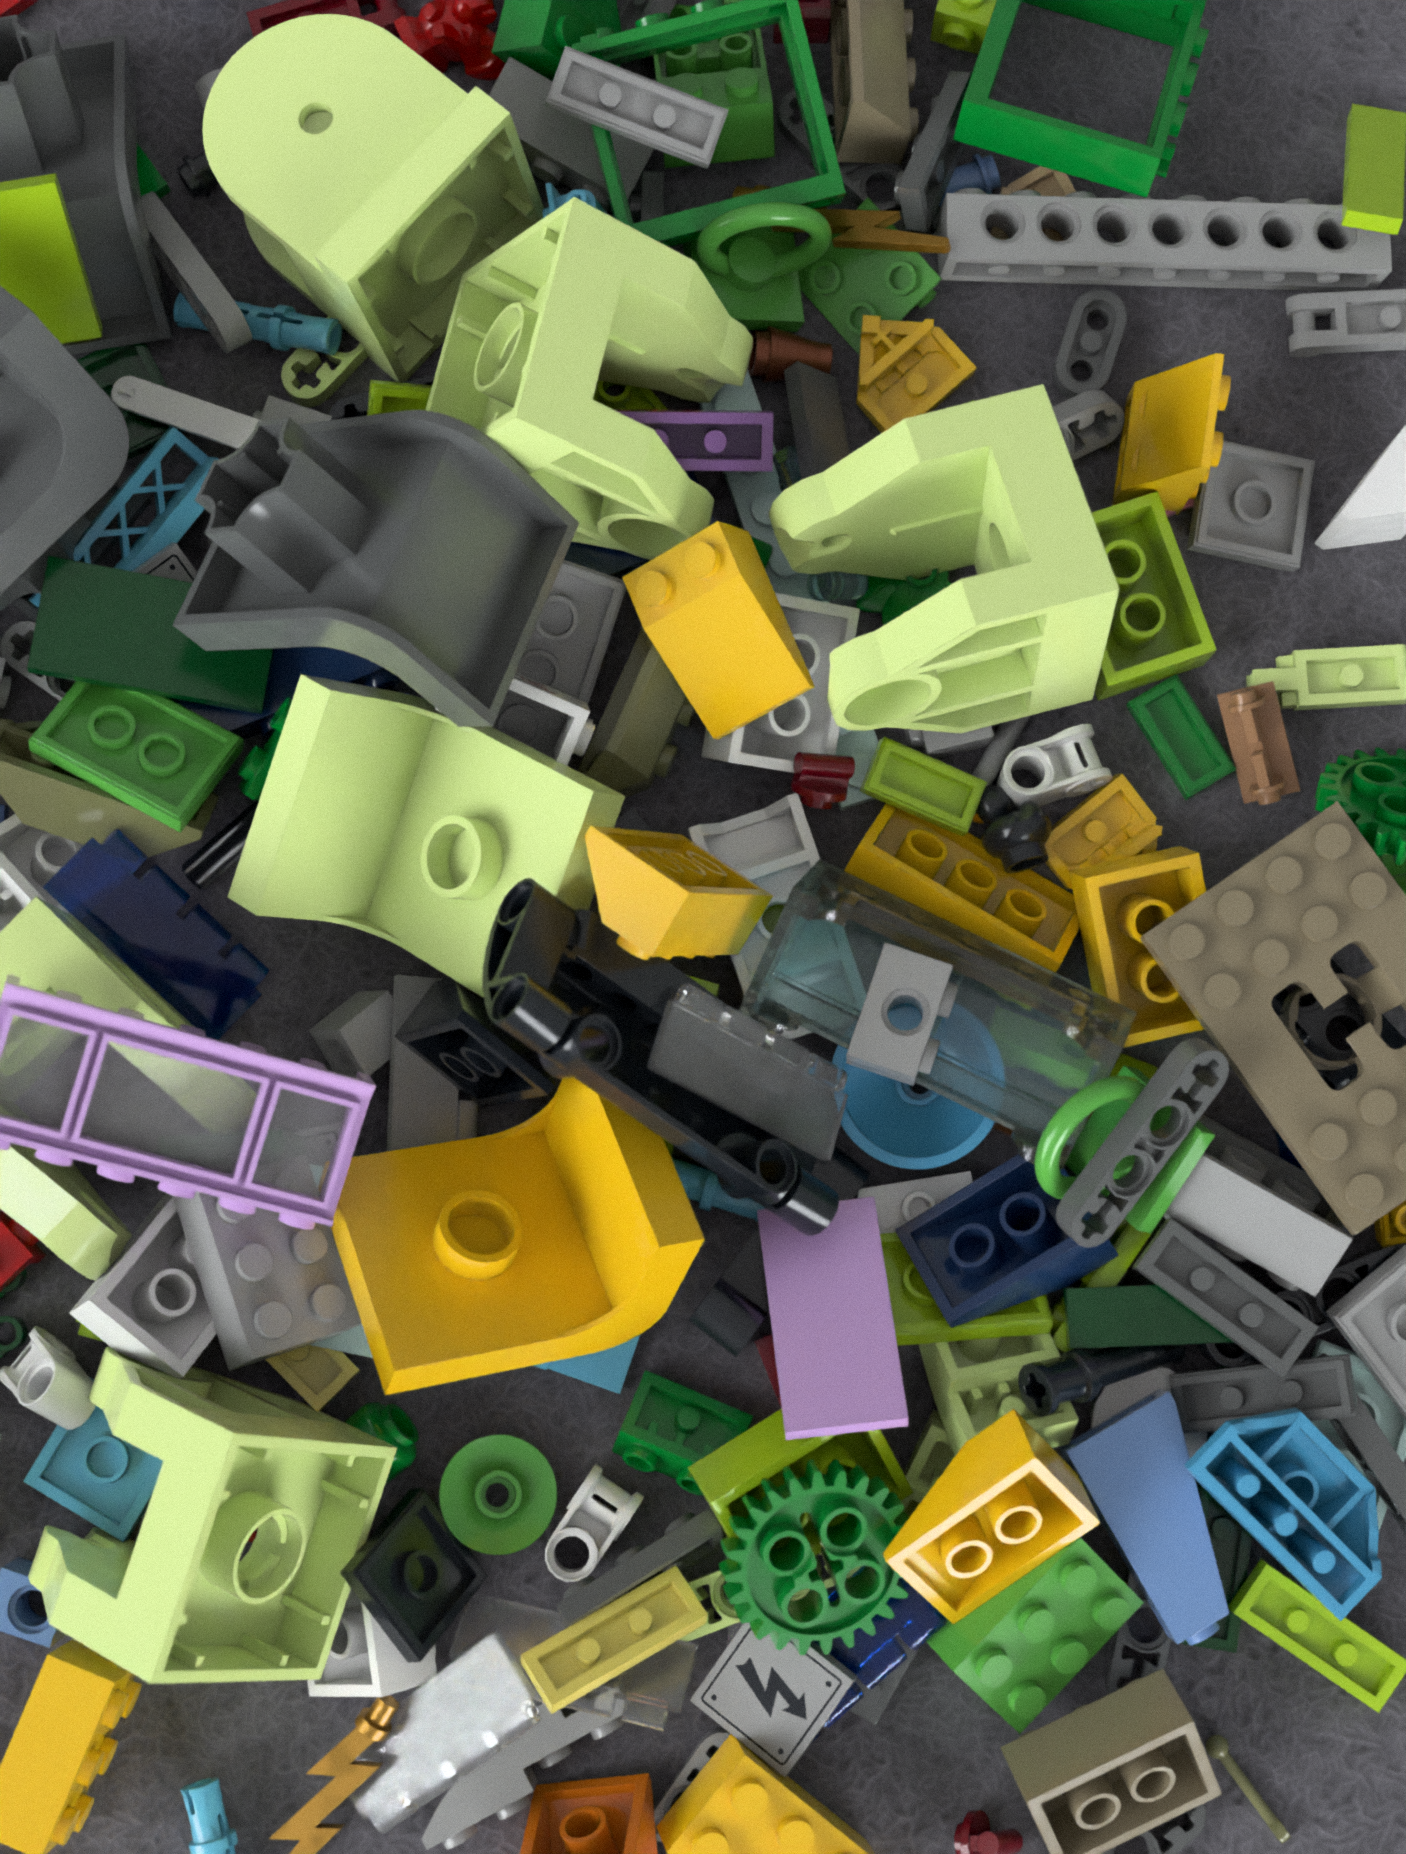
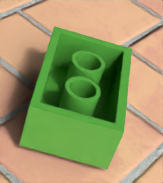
(1037, 1632)

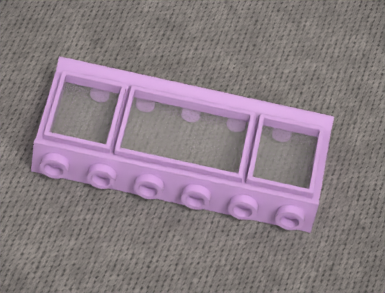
(175, 1106)

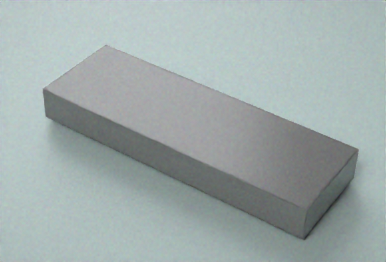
(636, 107)

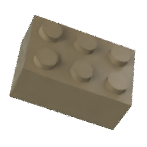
(1112, 1768)

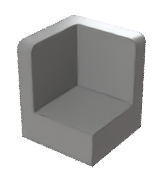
(357, 1033)

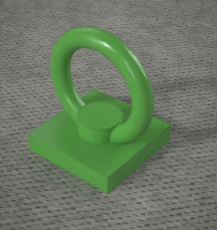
(759, 268)
(1111, 1100)

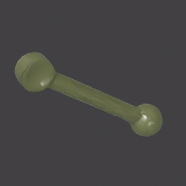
(1217, 1748)

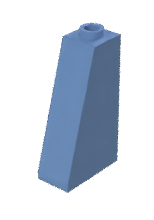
(1153, 1513)

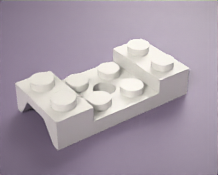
(772, 851)

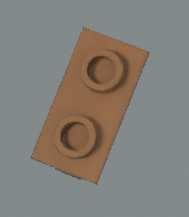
(1259, 743)

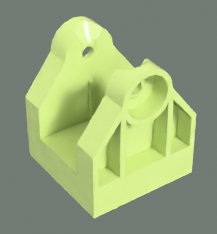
(576, 307)
(950, 493)
(47, 1199)
(231, 1464)

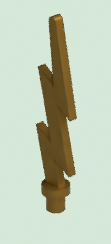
(866, 229)
(305, 1825)

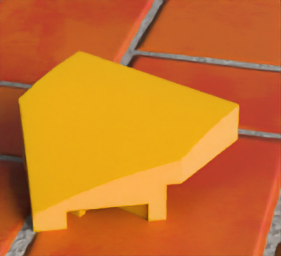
(906, 369)
(1102, 829)

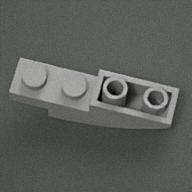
(507, 1778)

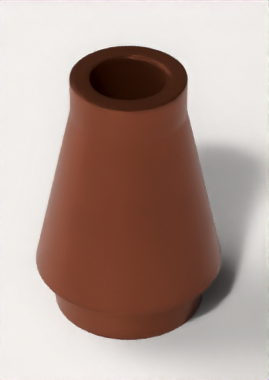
(778, 349)

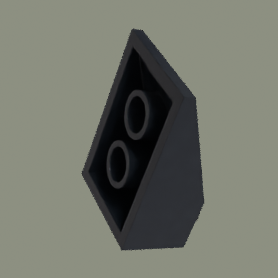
(469, 1050)

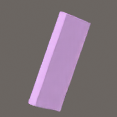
(832, 1324)

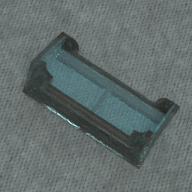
(1015, 1032)

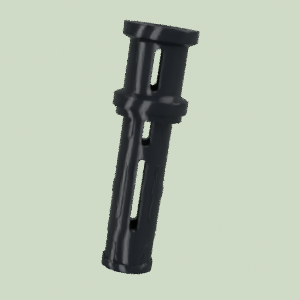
(1081, 1374)

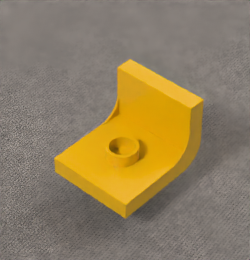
(514, 1243)

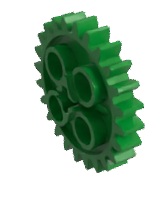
(1371, 795)
(766, 1578)

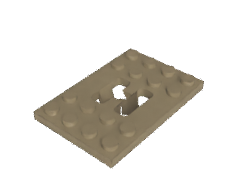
(1280, 927)

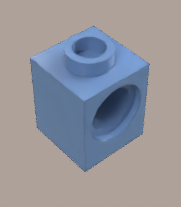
(15, 1611)

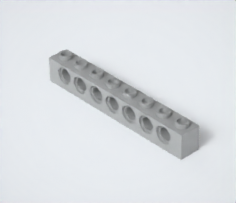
(1139, 259)

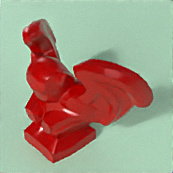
(454, 33)

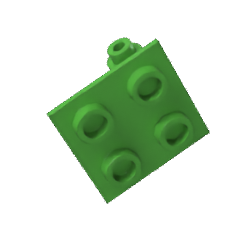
(867, 282)

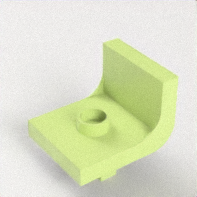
(412, 824)

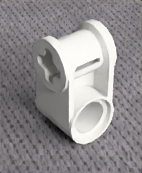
(1062, 763)
(50, 1381)
(592, 1522)

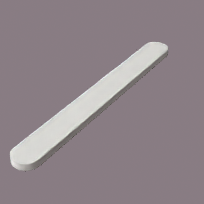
(183, 411)

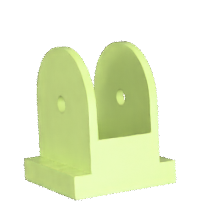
(366, 177)

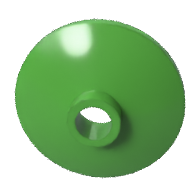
(529, 1488)

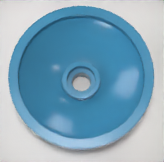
(905, 1126)

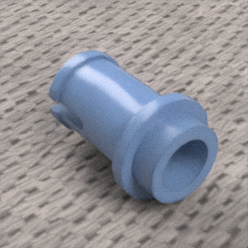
(978, 174)

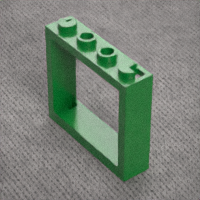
(708, 22)
(1071, 146)

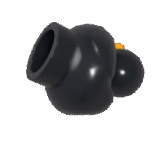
(1013, 836)

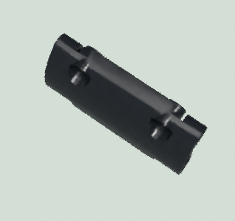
(595, 1016)

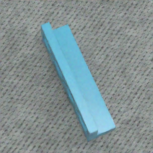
(171, 519)

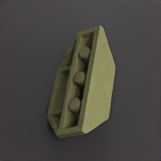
(638, 724)
(75, 809)

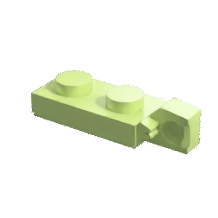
(1338, 677)

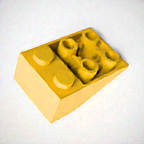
(1171, 432)

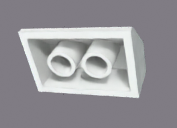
(807, 720)
(151, 1297)

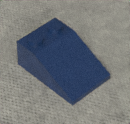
(996, 1245)

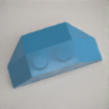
(1296, 1502)

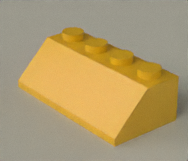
(967, 886)
(670, 895)

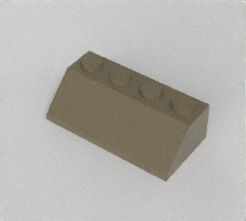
(872, 80)

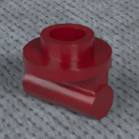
(821, 778)
(975, 1837)

